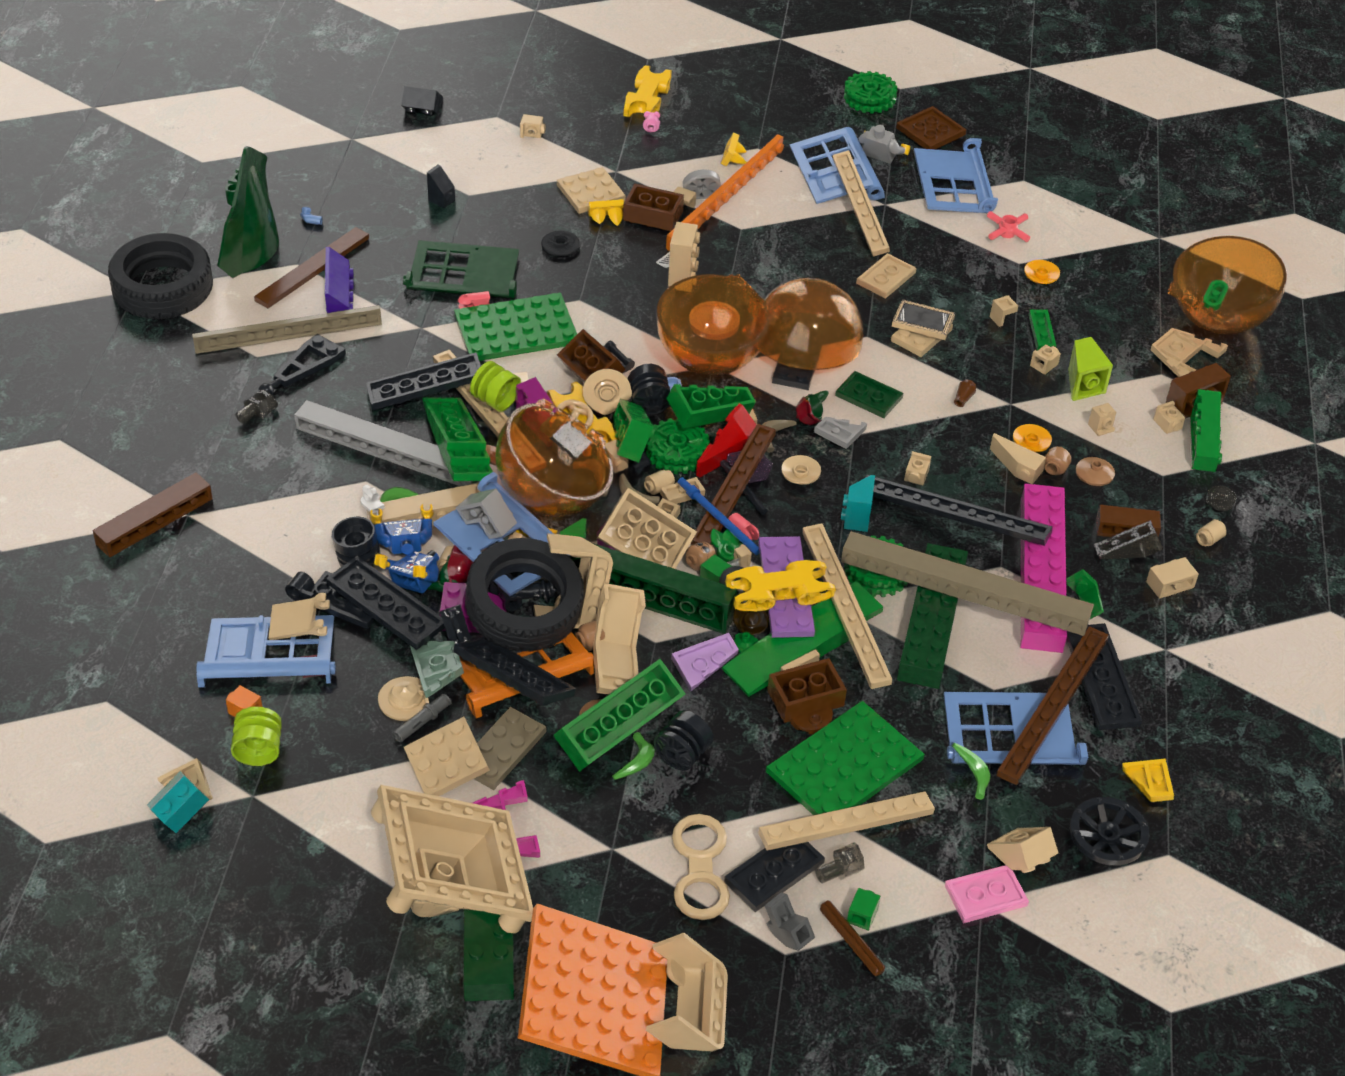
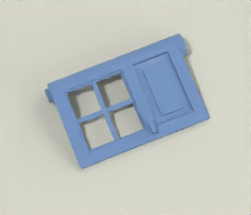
(955, 166)
(826, 183)
(473, 539)
(239, 648)
(1056, 749)

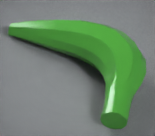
(396, 493)
(640, 761)
(977, 767)

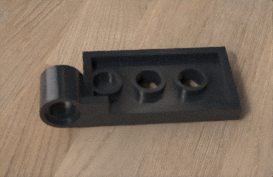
(303, 587)

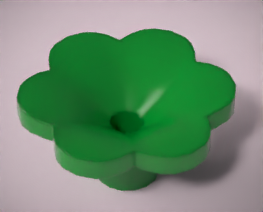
(744, 641)

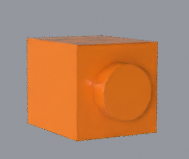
(242, 699)

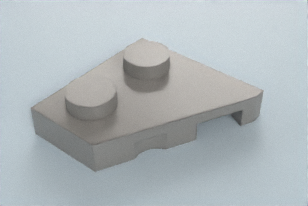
(839, 431)

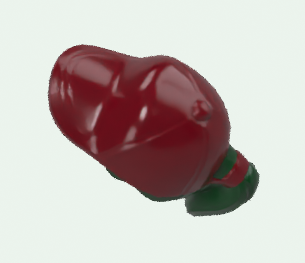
(810, 408)
(454, 570)

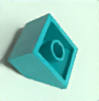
(858, 505)
(177, 802)

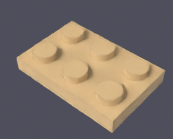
(915, 342)

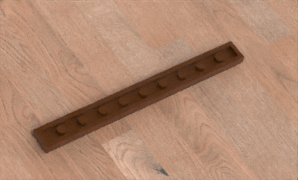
(1052, 706)

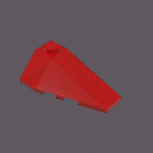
(727, 441)

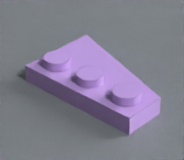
(704, 659)

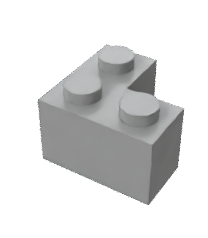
(488, 510)

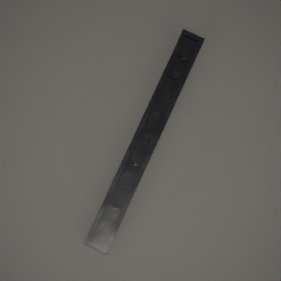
(962, 511)

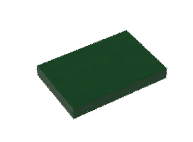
(869, 394)

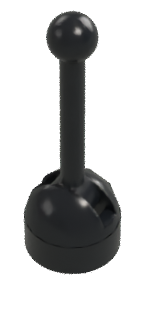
(483, 428)

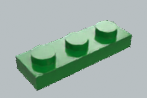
(1041, 328)

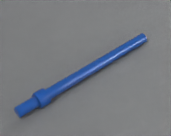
(694, 493)

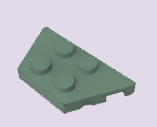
(437, 665)

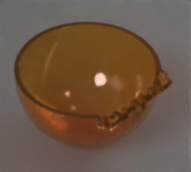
(1253, 277)
(713, 323)
(815, 325)
(540, 472)

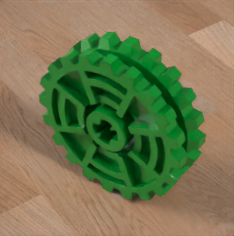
(870, 92)
(676, 447)
(874, 582)

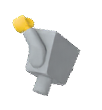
(882, 144)

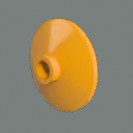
(1042, 271)
(1032, 437)

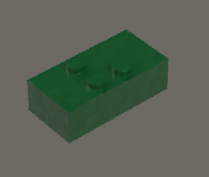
(487, 958)

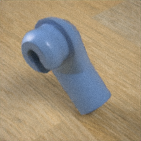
(309, 218)

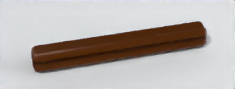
(852, 938)

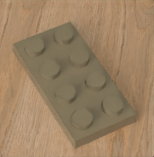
(507, 745)

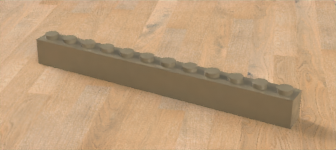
(967, 583)

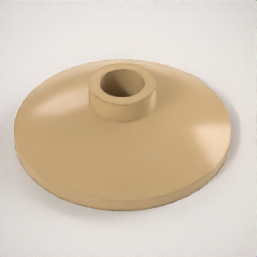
(801, 469)

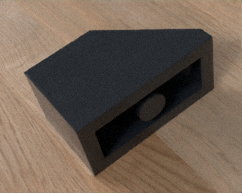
(440, 187)

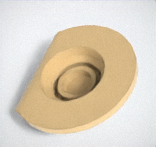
(604, 390)
(402, 698)

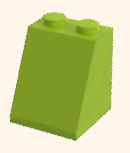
(1088, 370)

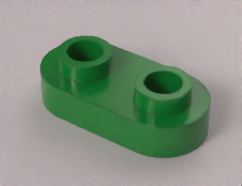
(1215, 294)

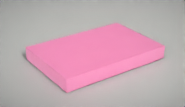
(986, 893)

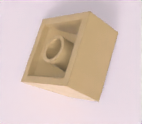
(1025, 848)

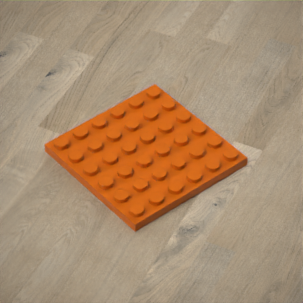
(593, 992)

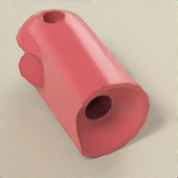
(474, 299)
(745, 526)

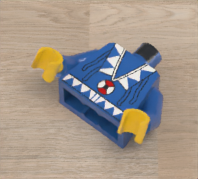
(404, 535)
(413, 571)

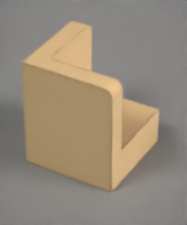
(689, 196)
(1002, 307)

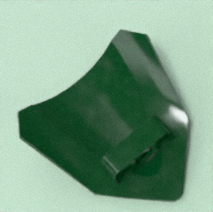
(250, 228)

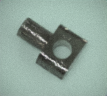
(259, 404)
(846, 863)

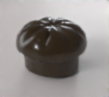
(750, 621)

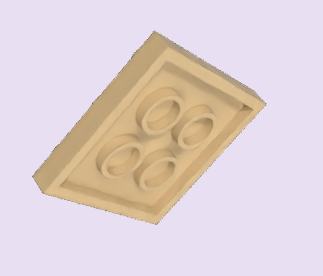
(589, 187)
(446, 758)

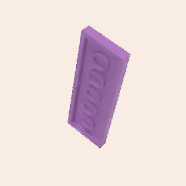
(787, 616)

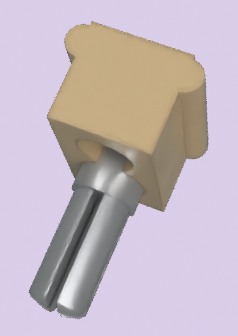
(742, 557)

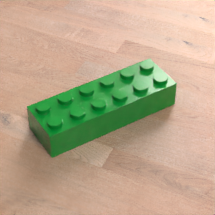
(619, 714)

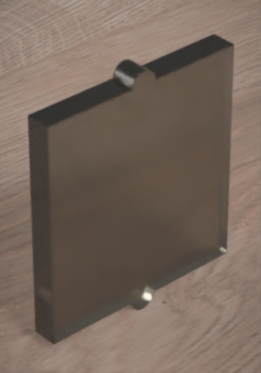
(571, 440)

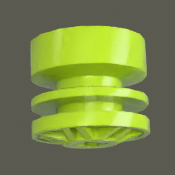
(494, 386)
(256, 736)

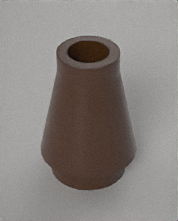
(965, 391)

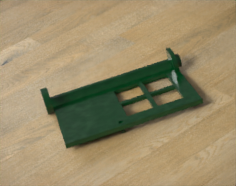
(486, 270)

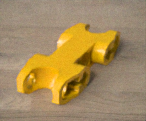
(648, 86)
(601, 425)
(765, 589)

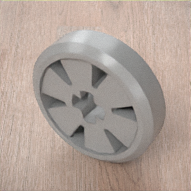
(702, 182)

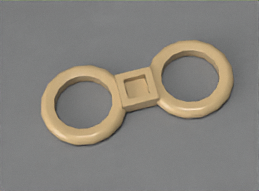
(700, 867)

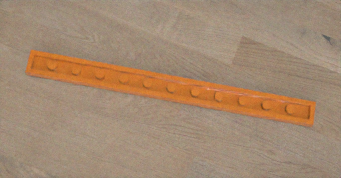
(733, 184)

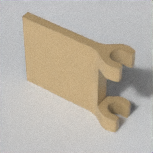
(298, 618)

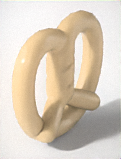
(586, 410)

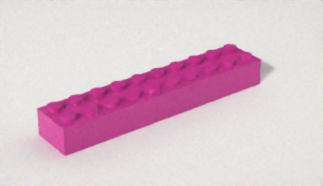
(1045, 564)

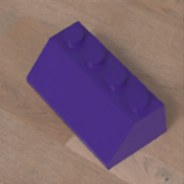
(338, 282)

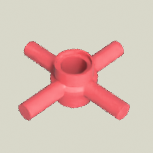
(1008, 226)

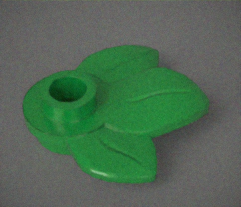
(725, 544)

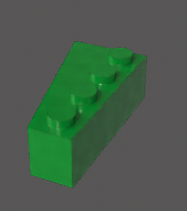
(707, 405)
(632, 429)
(1206, 431)

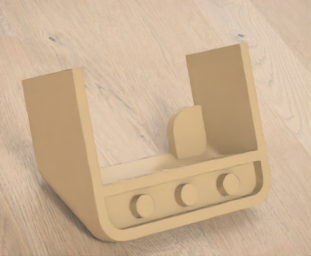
(595, 571)
(700, 997)

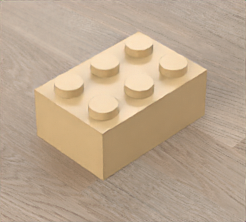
(683, 252)

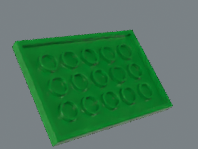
(515, 326)
(845, 762)

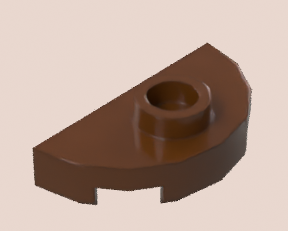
(813, 721)

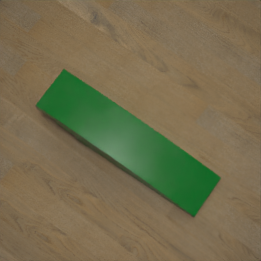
(458, 439)
(752, 667)

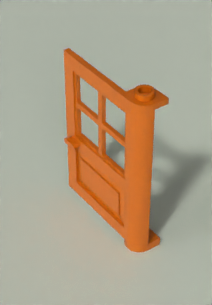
(490, 690)

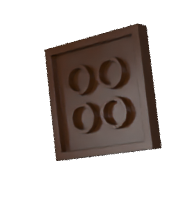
(931, 128)

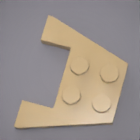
(1179, 346)

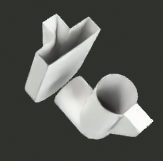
(370, 499)

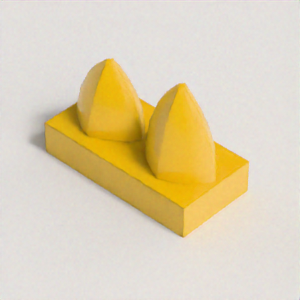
(732, 151)
(600, 209)

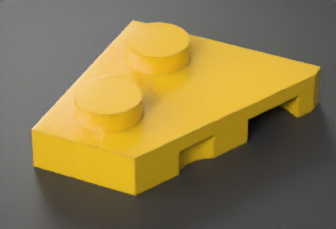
(1151, 778)

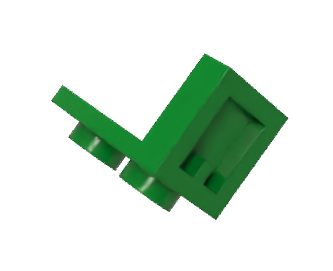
(1087, 590)

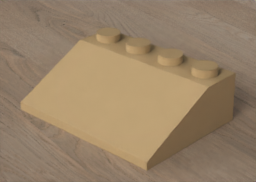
(646, 531)

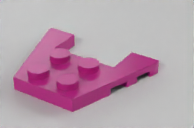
(528, 845)

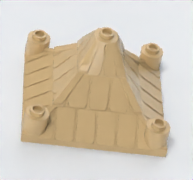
(452, 857)

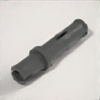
(429, 712)

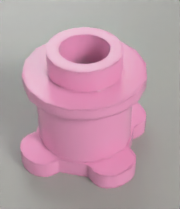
(651, 121)

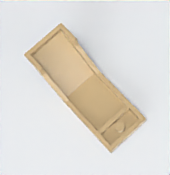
(620, 619)

